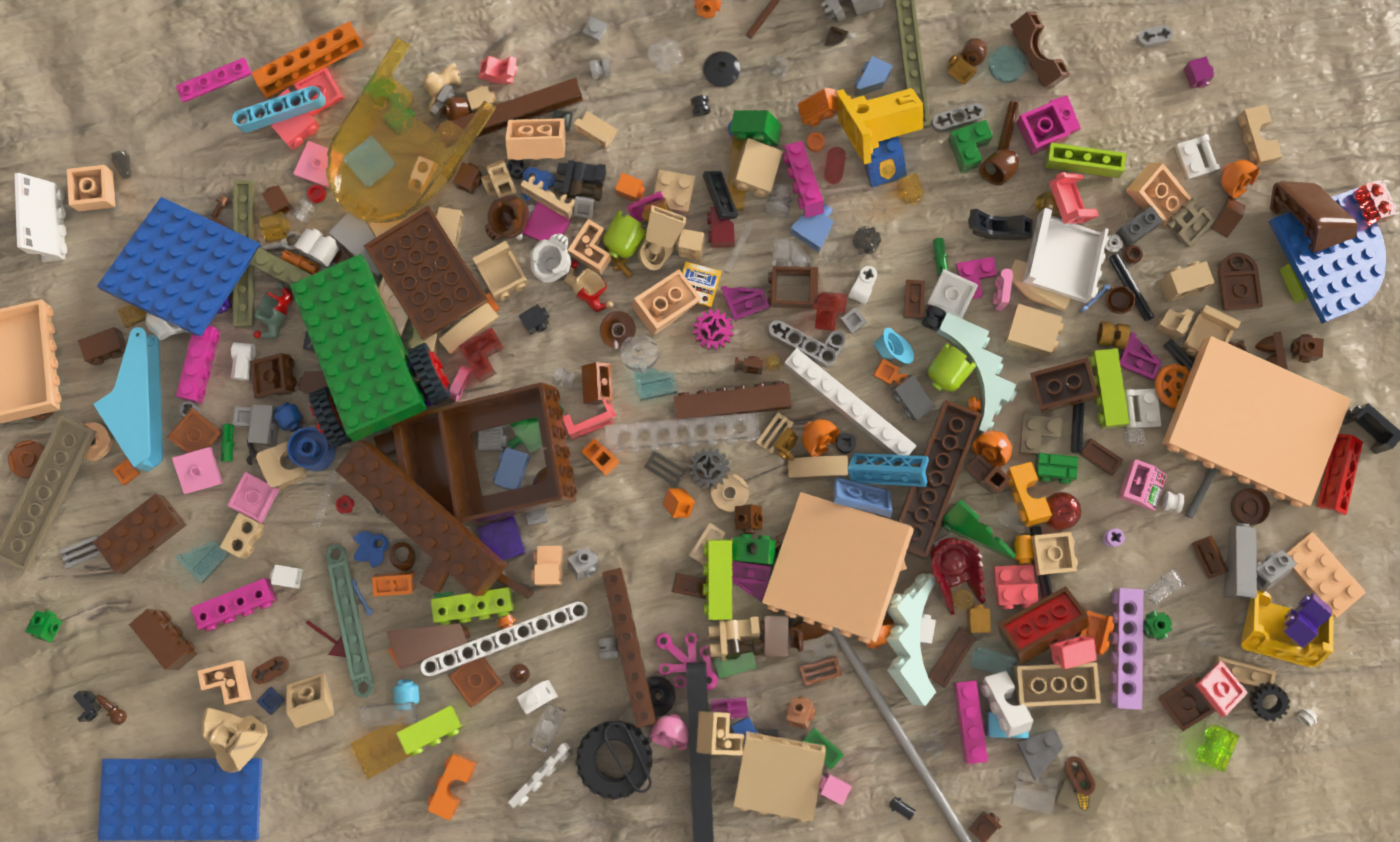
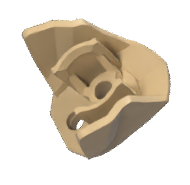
(232, 737)

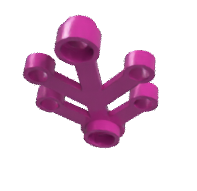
(683, 658)

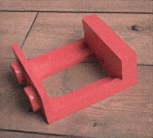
(590, 425)

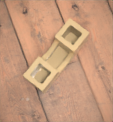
(1260, 150)

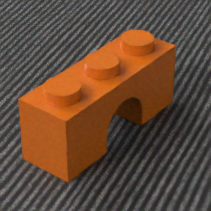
(443, 802)

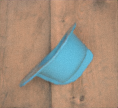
(894, 347)

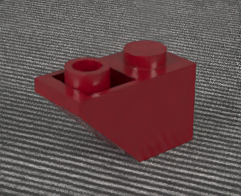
(721, 231)

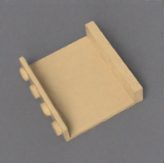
(779, 777)

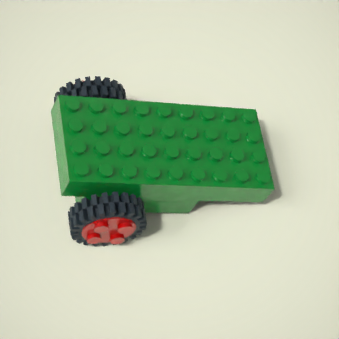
(362, 356)

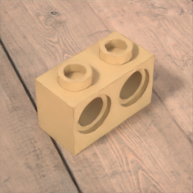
(690, 244)
(238, 533)

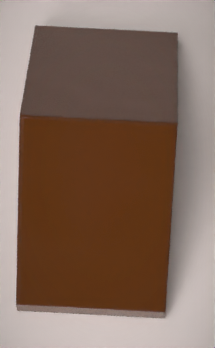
(1228, 217)

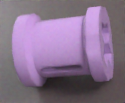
(1118, 541)

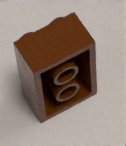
(1064, 385)
(163, 639)

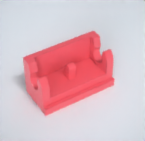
(1073, 651)

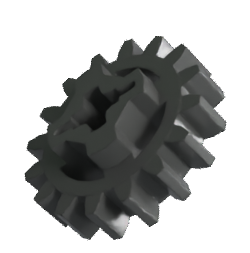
(716, 468)

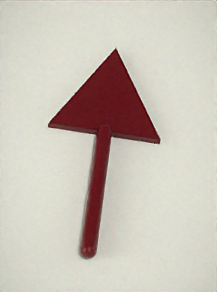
(338, 649)

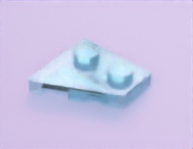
(655, 384)
(203, 560)

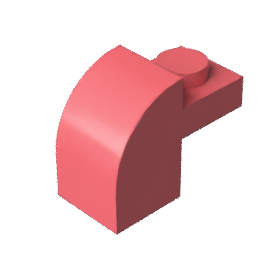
(498, 71)

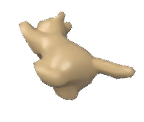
(435, 82)

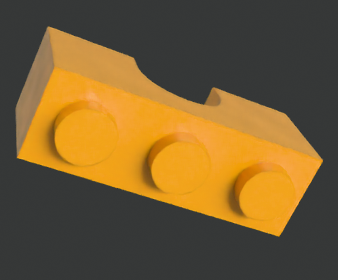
(1031, 510)

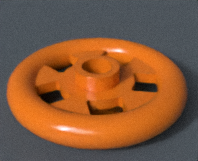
(1161, 385)

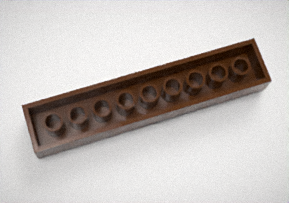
(421, 518)

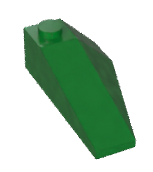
(965, 523)

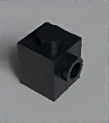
(535, 319)

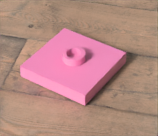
(313, 164)
(197, 470)
(253, 497)

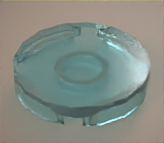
(1007, 64)

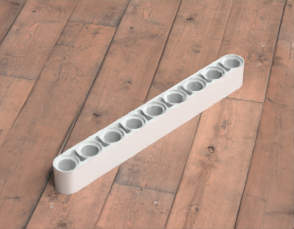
(495, 639)

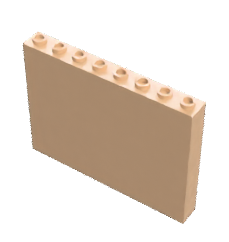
(1256, 422)

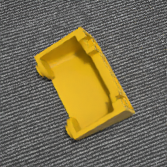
(1265, 634)

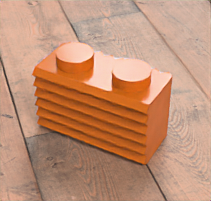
(818, 107)

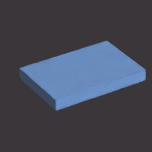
(862, 496)

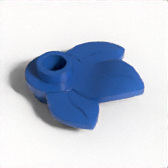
(545, 176)
(368, 548)

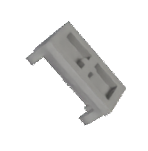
(263, 426)

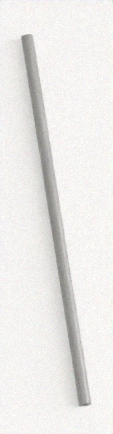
(901, 736)

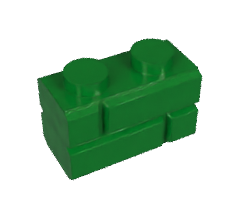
(1056, 467)

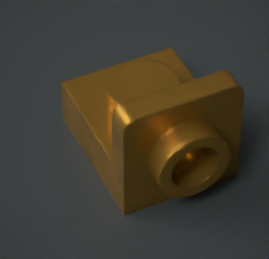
(960, 68)
(785, 443)

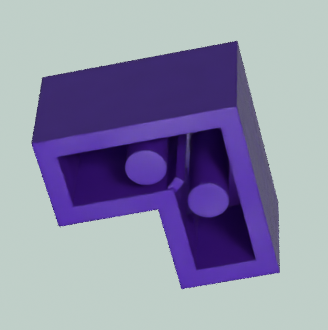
(1305, 620)

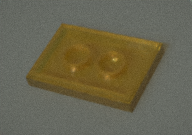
(380, 749)

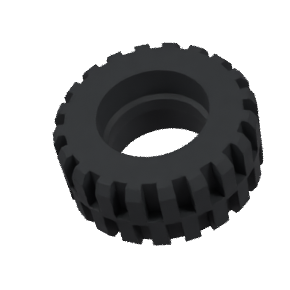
(589, 771)

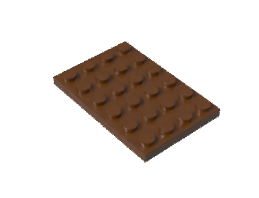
(425, 273)

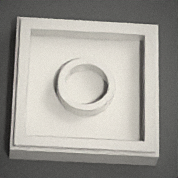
(952, 293)

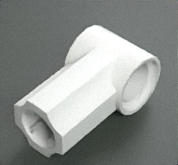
(242, 355)

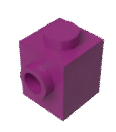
(1199, 72)

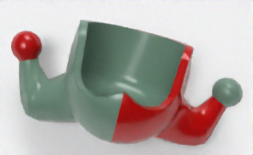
(272, 312)

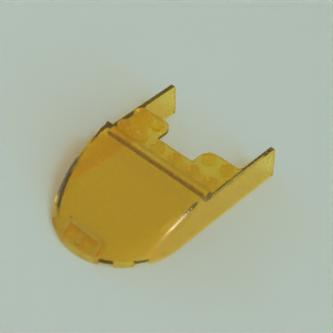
(384, 115)

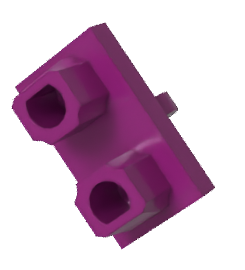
(735, 706)

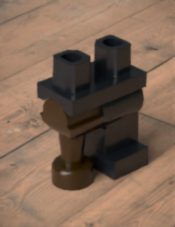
(576, 176)

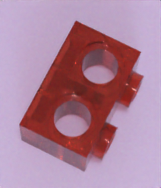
(1375, 202)

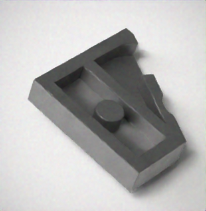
(1040, 751)

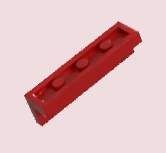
(1338, 473)

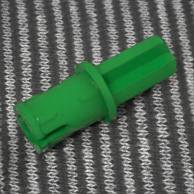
(940, 255)
(227, 443)

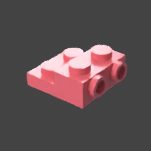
(1015, 586)

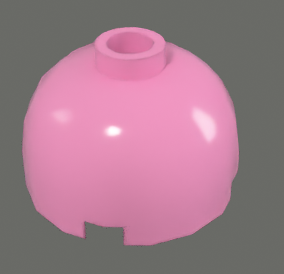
(670, 731)

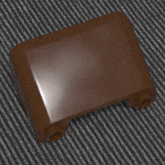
(1319, 213)

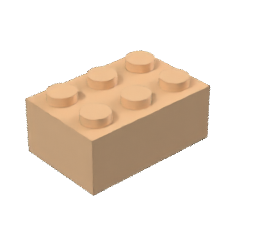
(535, 139)

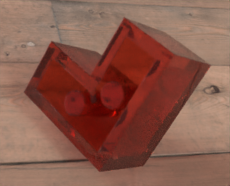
(477, 352)

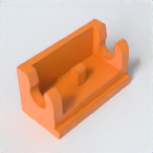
(393, 583)

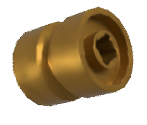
(1106, 331)

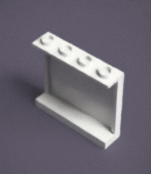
(1065, 258)

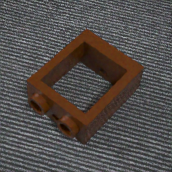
(811, 272)

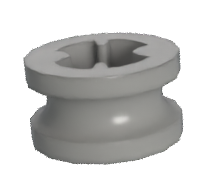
(182, 409)

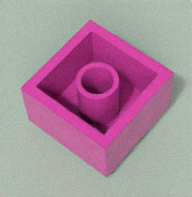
(1042, 127)

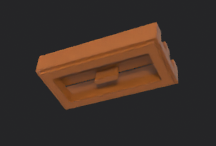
(804, 675)

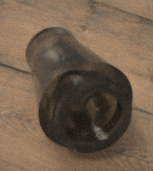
(121, 161)

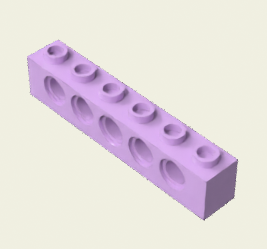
(1134, 639)

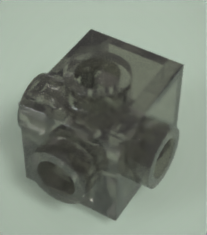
(866, 246)

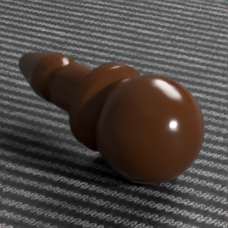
(116, 715)

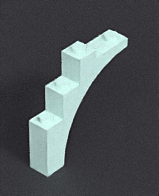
(994, 389)
(905, 640)

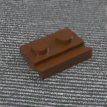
(750, 365)

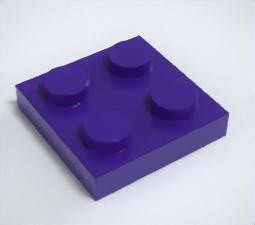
(503, 538)

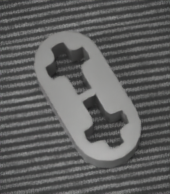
(1154, 32)

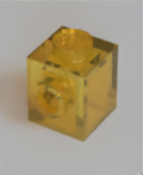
(910, 189)
(274, 226)

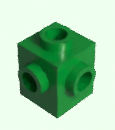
(1150, 625)
(43, 626)

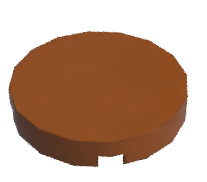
(25, 457)

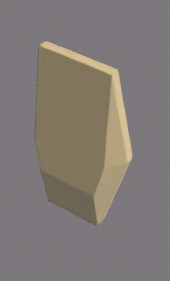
(1034, 293)

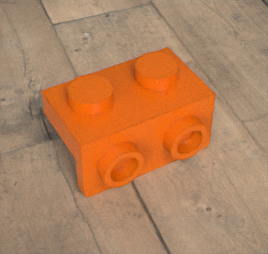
(1099, 629)

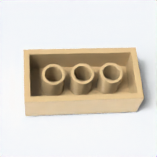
(1056, 686)

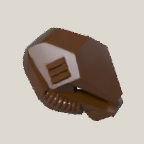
(506, 218)

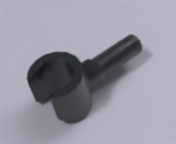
(251, 453)

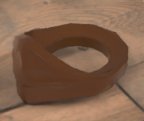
(403, 565)

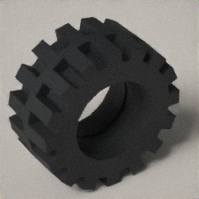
(1274, 712)

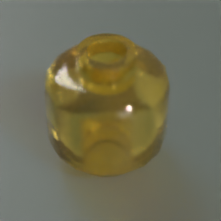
(1047, 200)

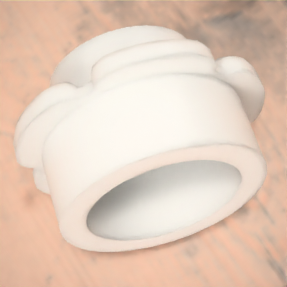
(1118, 243)
(1307, 717)

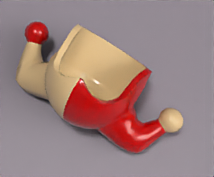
(588, 287)

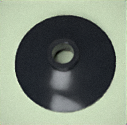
(718, 76)
(667, 691)

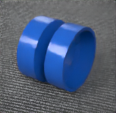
(310, 449)

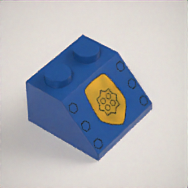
(886, 163)

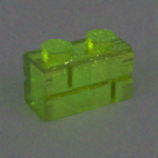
(1217, 747)

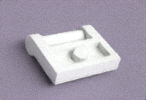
(1191, 158)
(1147, 408)

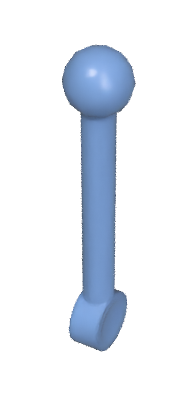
(1106, 288)
(369, 611)

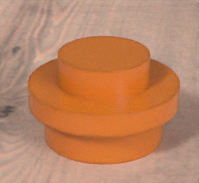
(975, 404)
(506, 622)

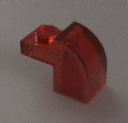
(827, 306)

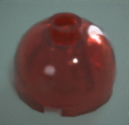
(1064, 509)

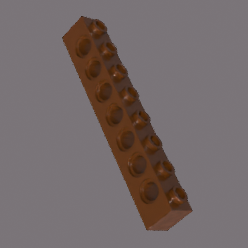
(629, 648)

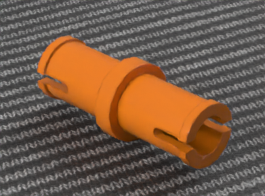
(300, 262)

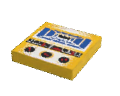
(703, 280)

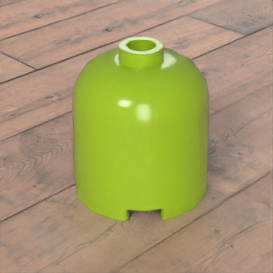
(624, 236)
(949, 369)

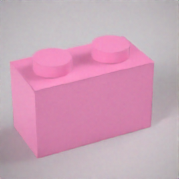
(834, 788)

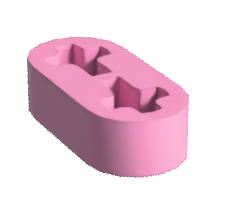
(460, 383)

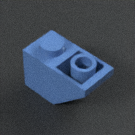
(874, 76)

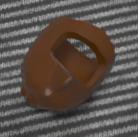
(1005, 163)

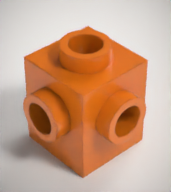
(707, 8)

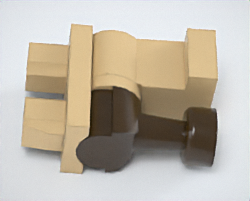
(731, 635)

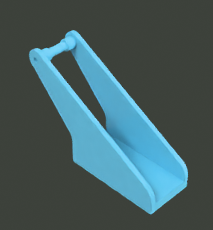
(135, 403)

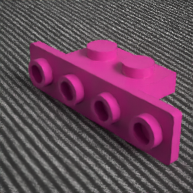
(213, 80)

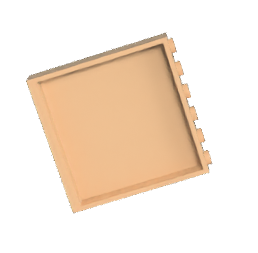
(27, 362)
(837, 567)

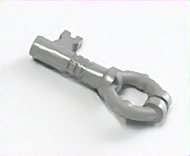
(278, 244)

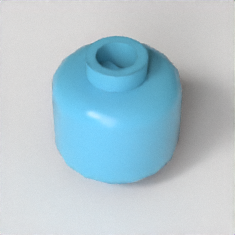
(406, 691)

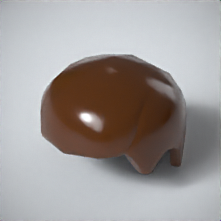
(1120, 300)

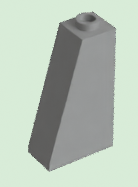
(352, 235)
(1241, 563)

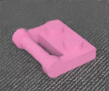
(1003, 285)

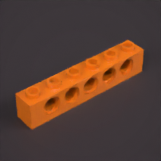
(307, 59)

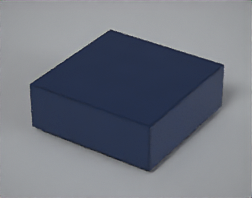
(270, 700)

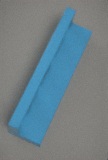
(887, 473)

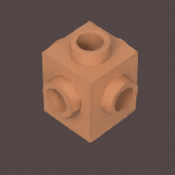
(800, 712)

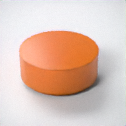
(815, 141)

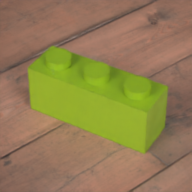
(429, 731)

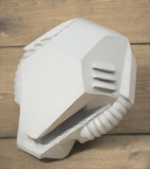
(551, 258)

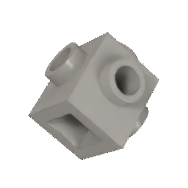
(583, 563)

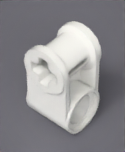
(862, 287)

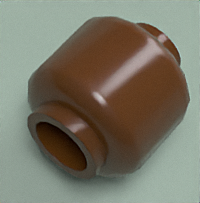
(974, 51)
(456, 108)

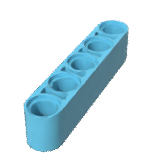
(270, 106)

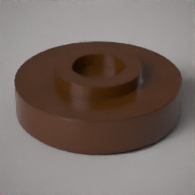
(1250, 506)

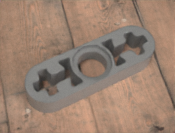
(953, 124)

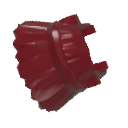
(954, 563)

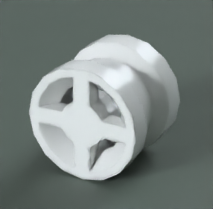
(1173, 501)

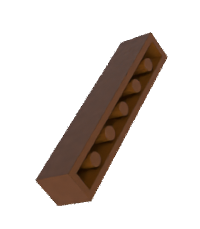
(733, 402)

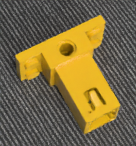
(878, 119)

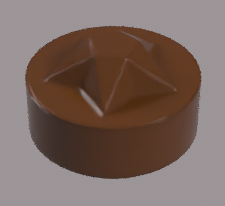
(519, 673)

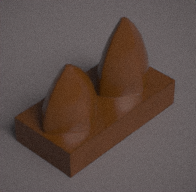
(1274, 344)

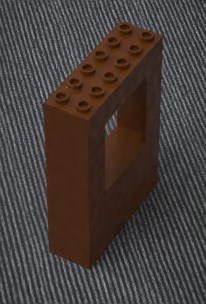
(440, 455)

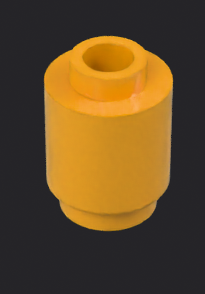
(1023, 549)

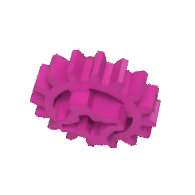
(706, 328)

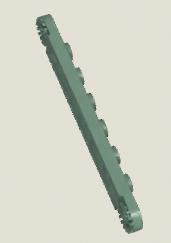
(349, 620)

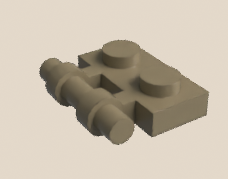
(1194, 227)

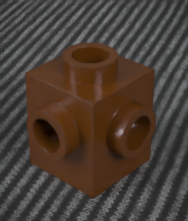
(1307, 348)
(748, 518)

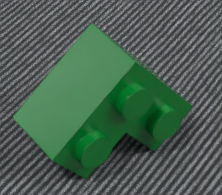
(756, 125)
(966, 142)

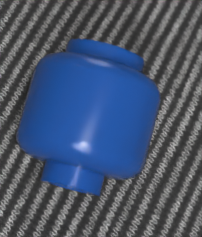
(288, 417)

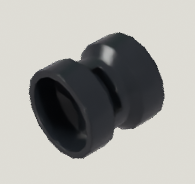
(933, 318)

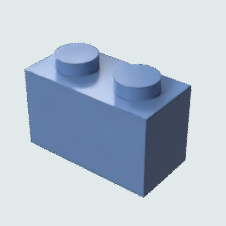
(511, 469)

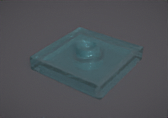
(369, 161)

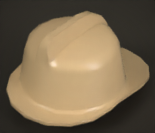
(651, 260)

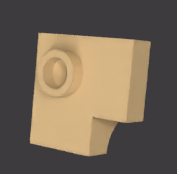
(498, 180)
(1174, 323)

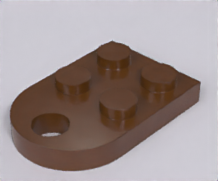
(1239, 285)

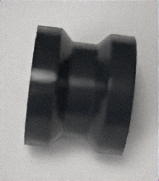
(700, 105)
(513, 165)
(843, 445)

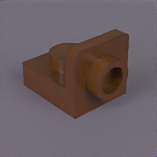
(985, 826)

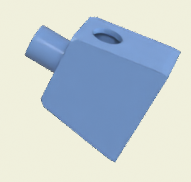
(813, 229)

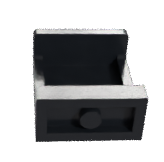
(1376, 425)

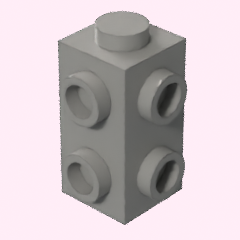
(1273, 569)

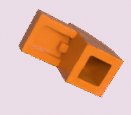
(600, 457)

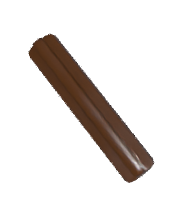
(1008, 125)

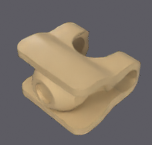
(273, 471)

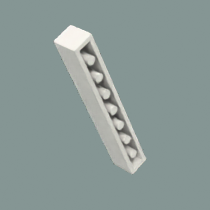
(848, 404)

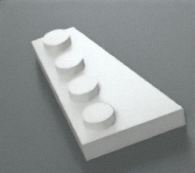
(535, 781)

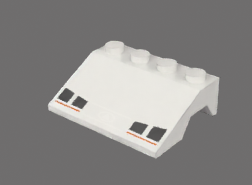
(40, 218)

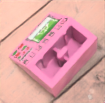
(1142, 485)

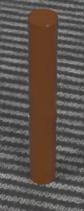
(760, 20)

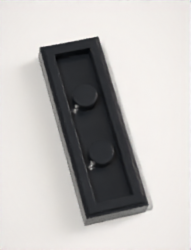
(720, 195)

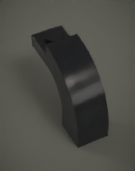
(1000, 227)

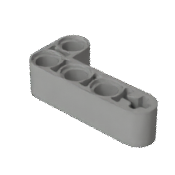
(804, 340)

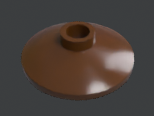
(625, 328)

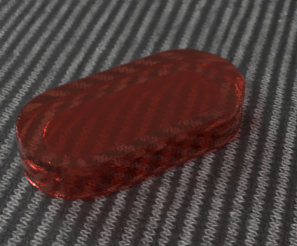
(835, 165)

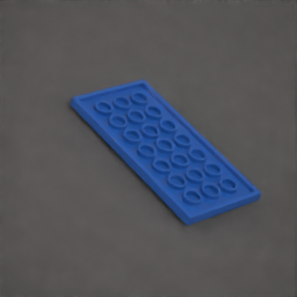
(178, 800)

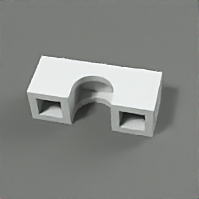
(1012, 719)

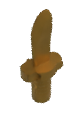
(621, 265)

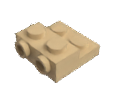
(1054, 553)

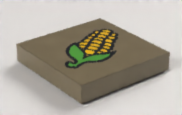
(1083, 804)

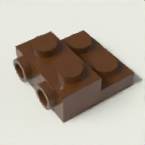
(273, 375)
(1186, 703)

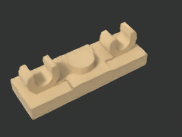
(547, 198)

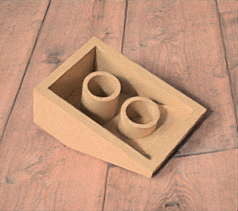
(1158, 189)
(665, 302)

